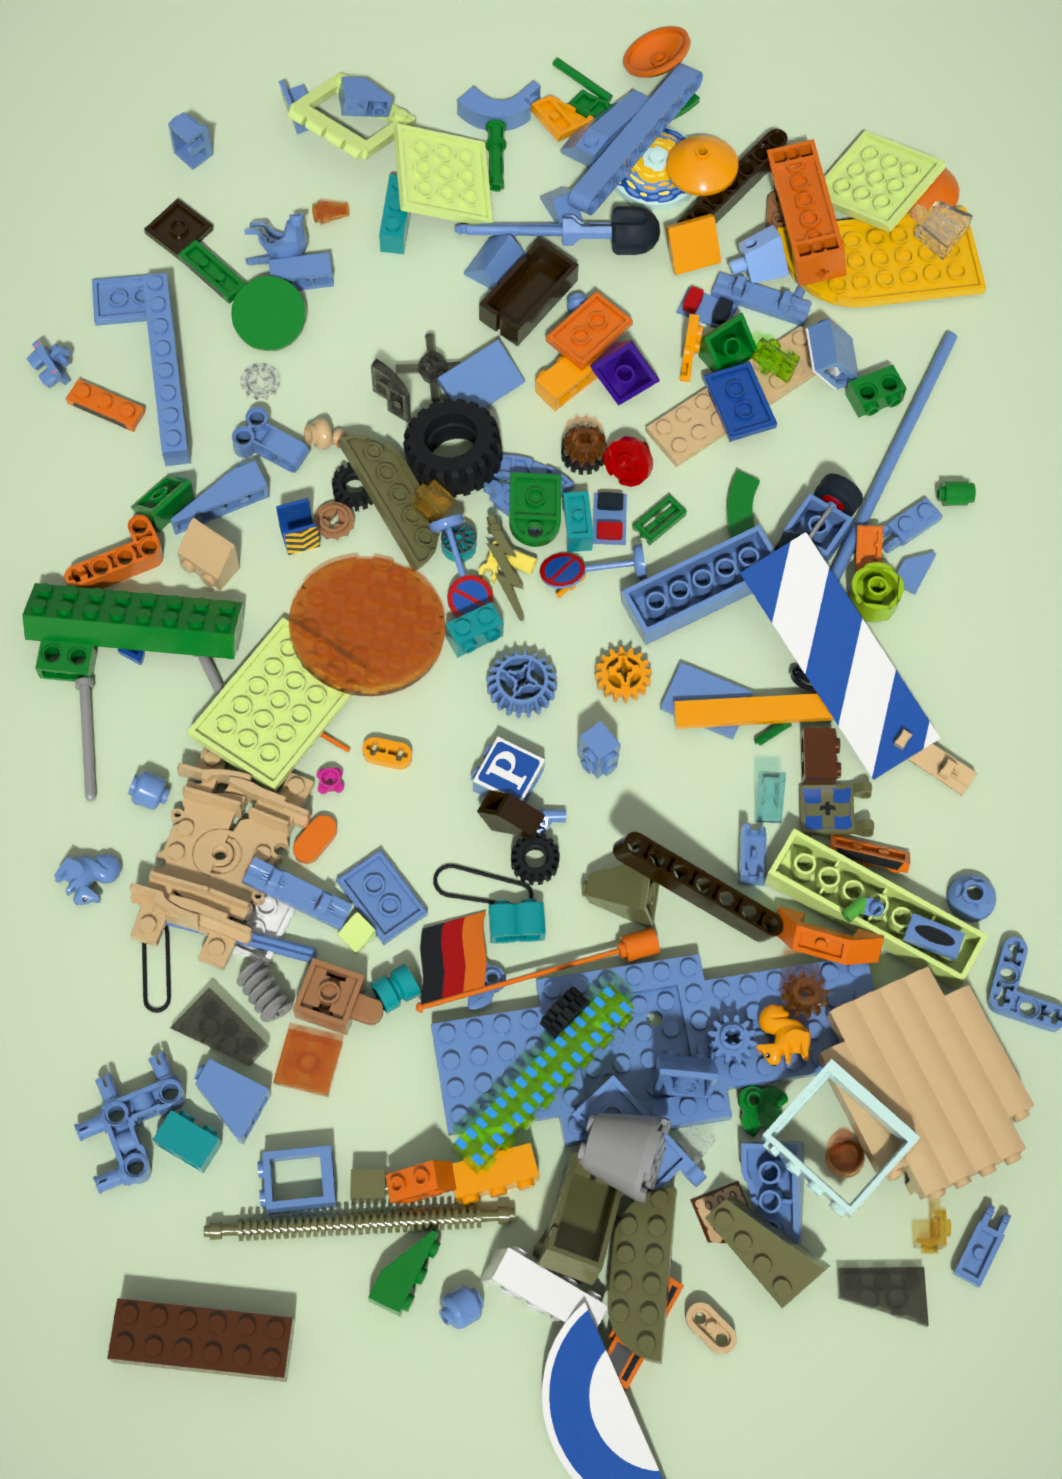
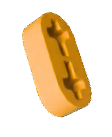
(388, 747)

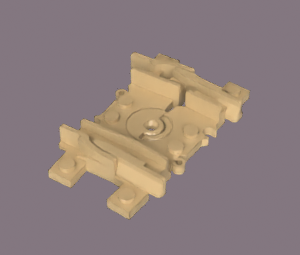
(193, 884)

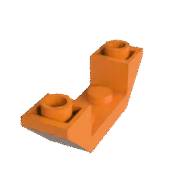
(828, 944)

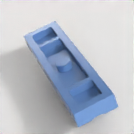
(762, 299)
(296, 893)

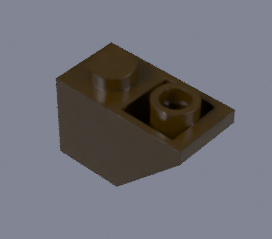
(509, 814)

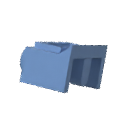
(190, 140)

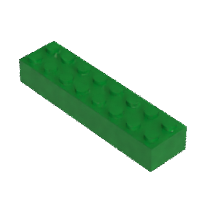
(133, 620)

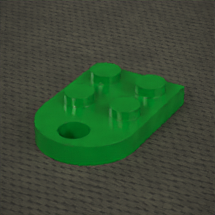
(535, 504)

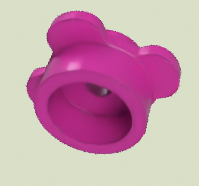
(330, 773)

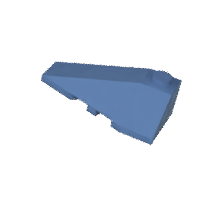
(595, 137)
(773, 1187)

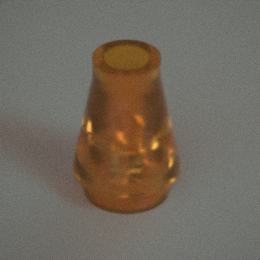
(329, 211)

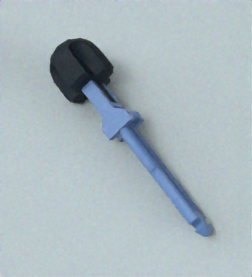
(632, 230)

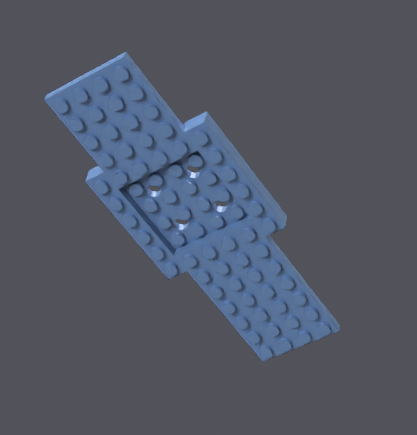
(489, 1052)

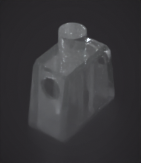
(940, 227)

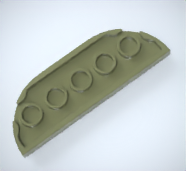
(391, 489)
(643, 1274)

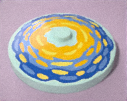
(648, 181)

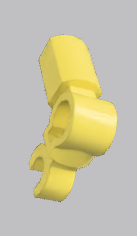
(523, 563)

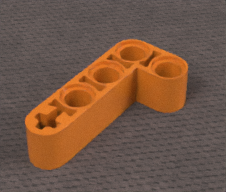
(113, 559)

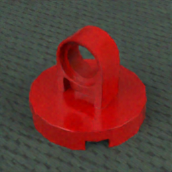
(628, 460)

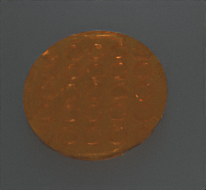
(367, 626)

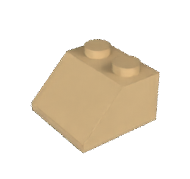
(208, 555)

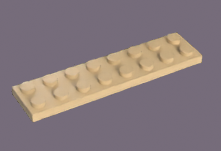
(696, 422)

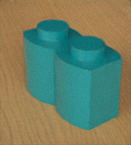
(516, 921)

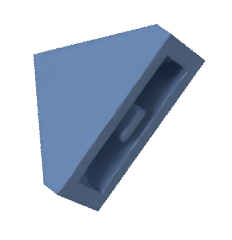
(557, 204)

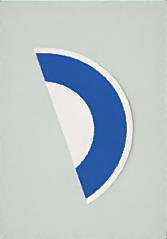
(588, 1409)

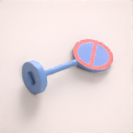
(567, 569)
(468, 591)

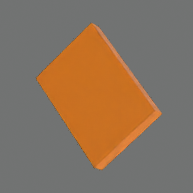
(589, 330)

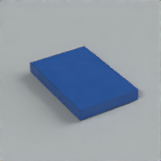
(739, 401)

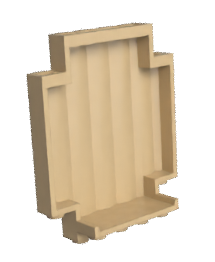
(938, 1073)

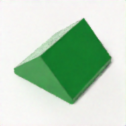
(727, 344)
(164, 501)

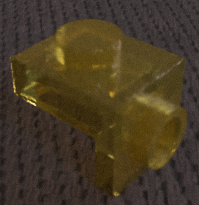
(939, 1231)

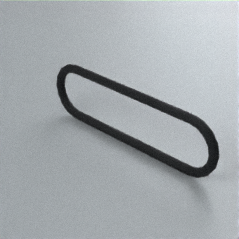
(168, 982)

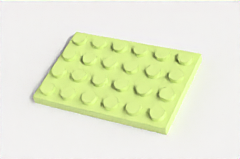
(268, 712)

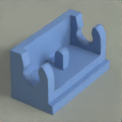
(752, 856)

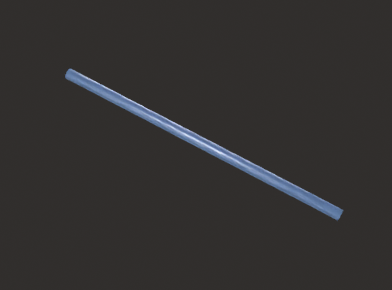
(894, 453)

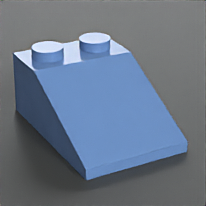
(684, 1075)

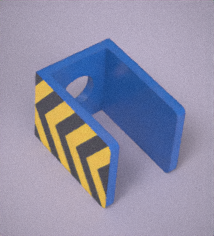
(297, 526)

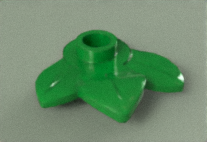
(764, 1111)

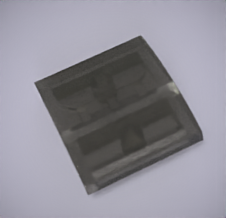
(391, 387)

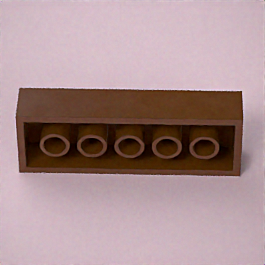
(201, 1340)

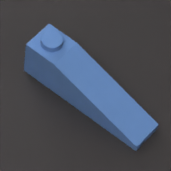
(230, 493)

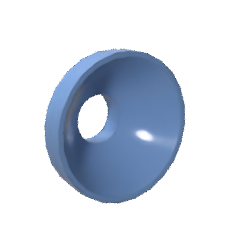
(965, 907)

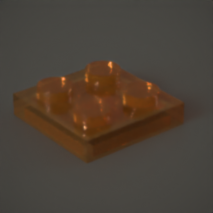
(308, 1062)

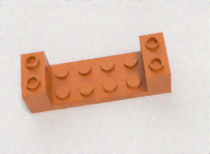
(807, 212)

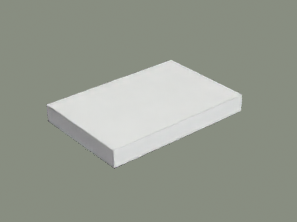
(268, 919)

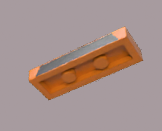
(105, 405)
(871, 854)

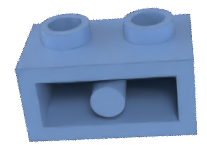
(598, 750)

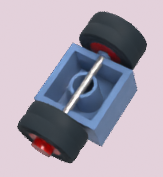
(825, 515)

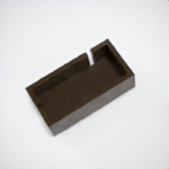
(527, 297)

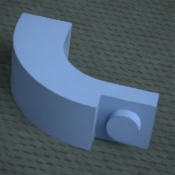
(479, 109)

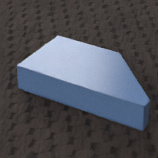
(914, 570)

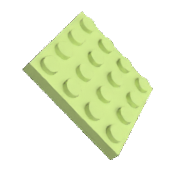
(442, 175)
(880, 180)

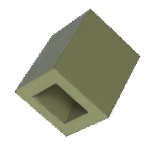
(368, 1186)

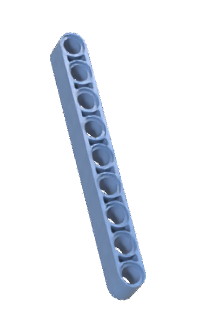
(635, 139)

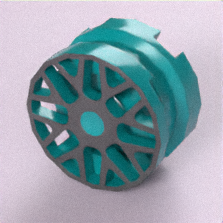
(465, 540)

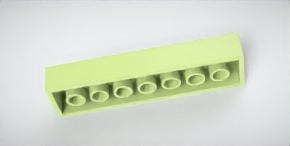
(832, 882)

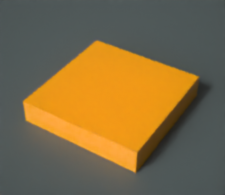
(693, 244)

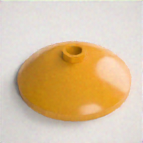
(702, 165)

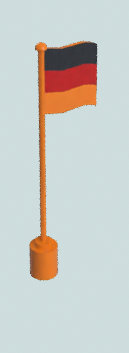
(457, 962)

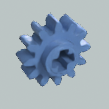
(728, 1030)

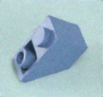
(363, 98)

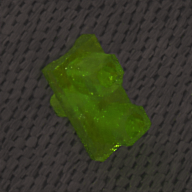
(775, 360)

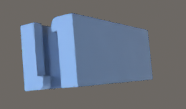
(304, 271)

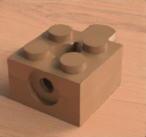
(335, 998)

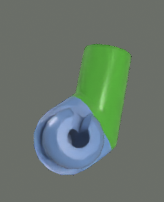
(863, 906)

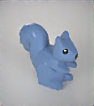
(83, 871)

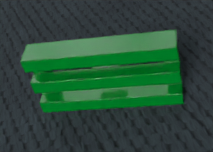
(645, 533)

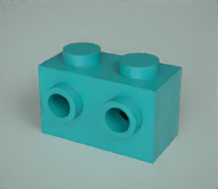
(474, 629)

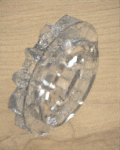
(267, 373)

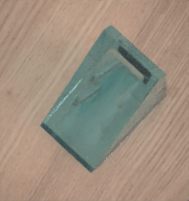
(769, 796)

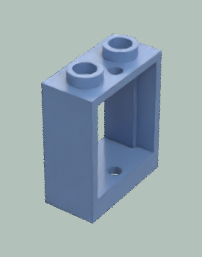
(328, 1199)

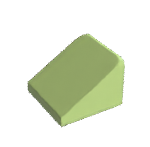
(357, 932)

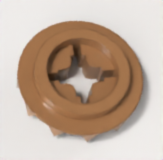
(328, 512)

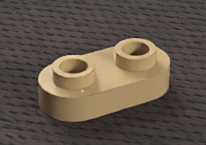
(713, 1326)

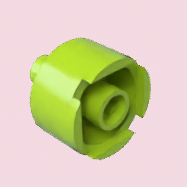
(876, 591)

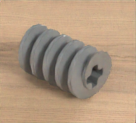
(262, 993)

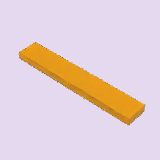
(750, 711)

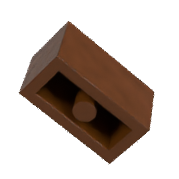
(819, 756)

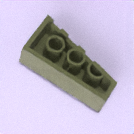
(766, 1251)

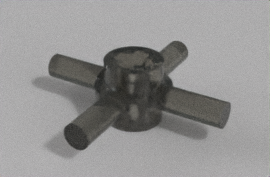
(429, 367)

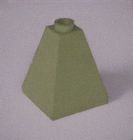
(623, 893)

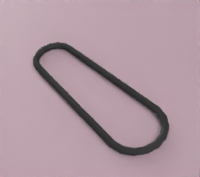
(478, 873)

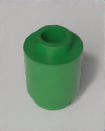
(956, 493)

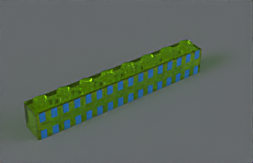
(542, 1079)

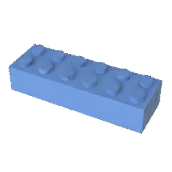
(694, 586)

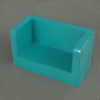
(578, 521)

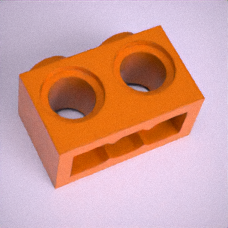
(420, 1182)

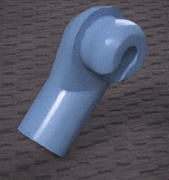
(551, 816)

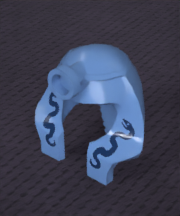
(278, 244)

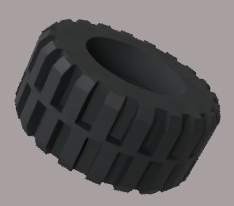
(448, 422)

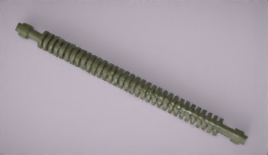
(216, 1230)

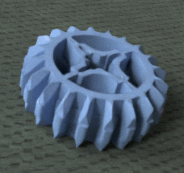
(539, 694)

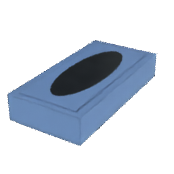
(934, 937)

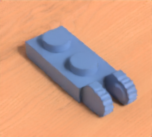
(911, 524)
(981, 1248)

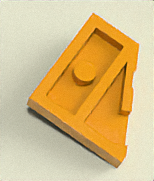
(558, 117)
(692, 346)

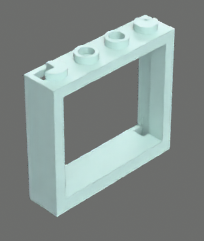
(867, 1102)

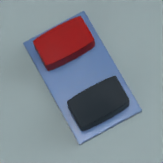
(711, 309)
(609, 518)

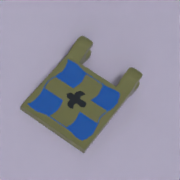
(831, 809)

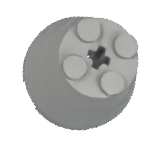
(625, 1151)

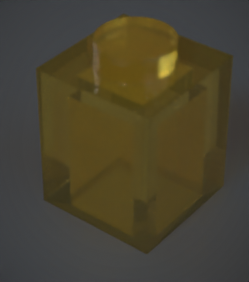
(432, 501)

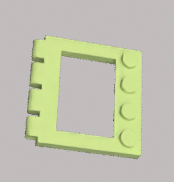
(303, 112)

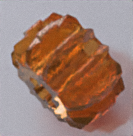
(584, 444)
(794, 990)

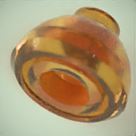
(845, 1157)

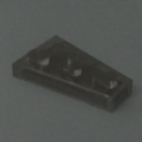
(220, 1028)
(886, 1289)

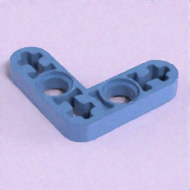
(1014, 998)

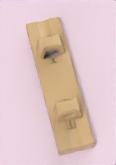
(932, 758)

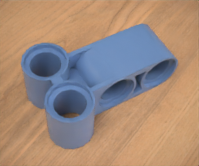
(268, 442)

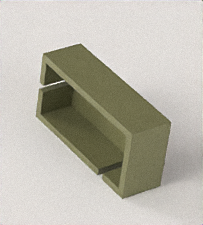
(580, 1224)

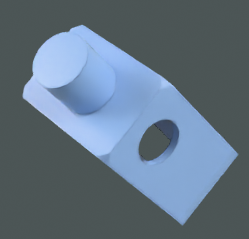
(761, 257)

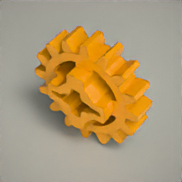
(634, 671)

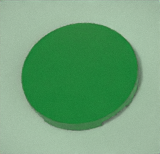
(268, 313)

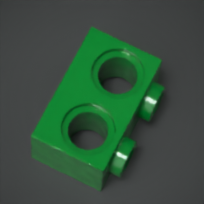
(874, 386)
(64, 667)

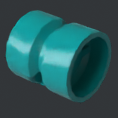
(395, 988)

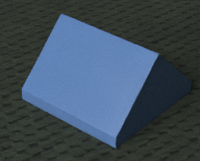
(494, 260)

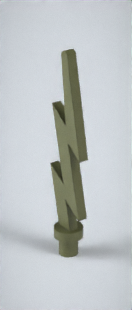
(499, 554)

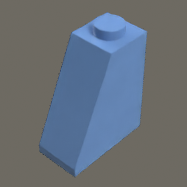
(232, 1097)

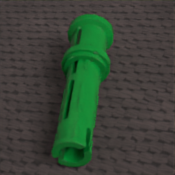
(496, 146)

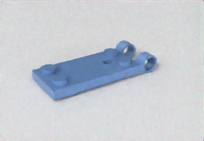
(615, 1098)

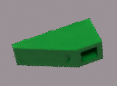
(398, 1279)

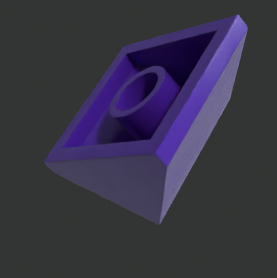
(624, 371)

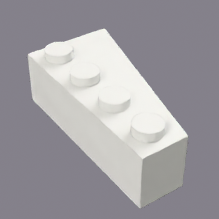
(540, 1287)

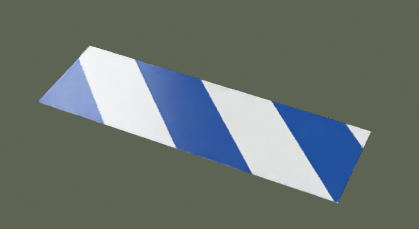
(839, 655)

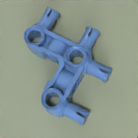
(123, 1135)

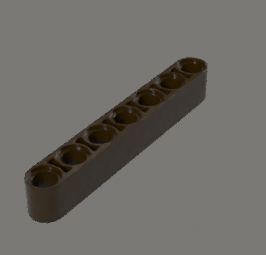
(754, 165)
(686, 887)

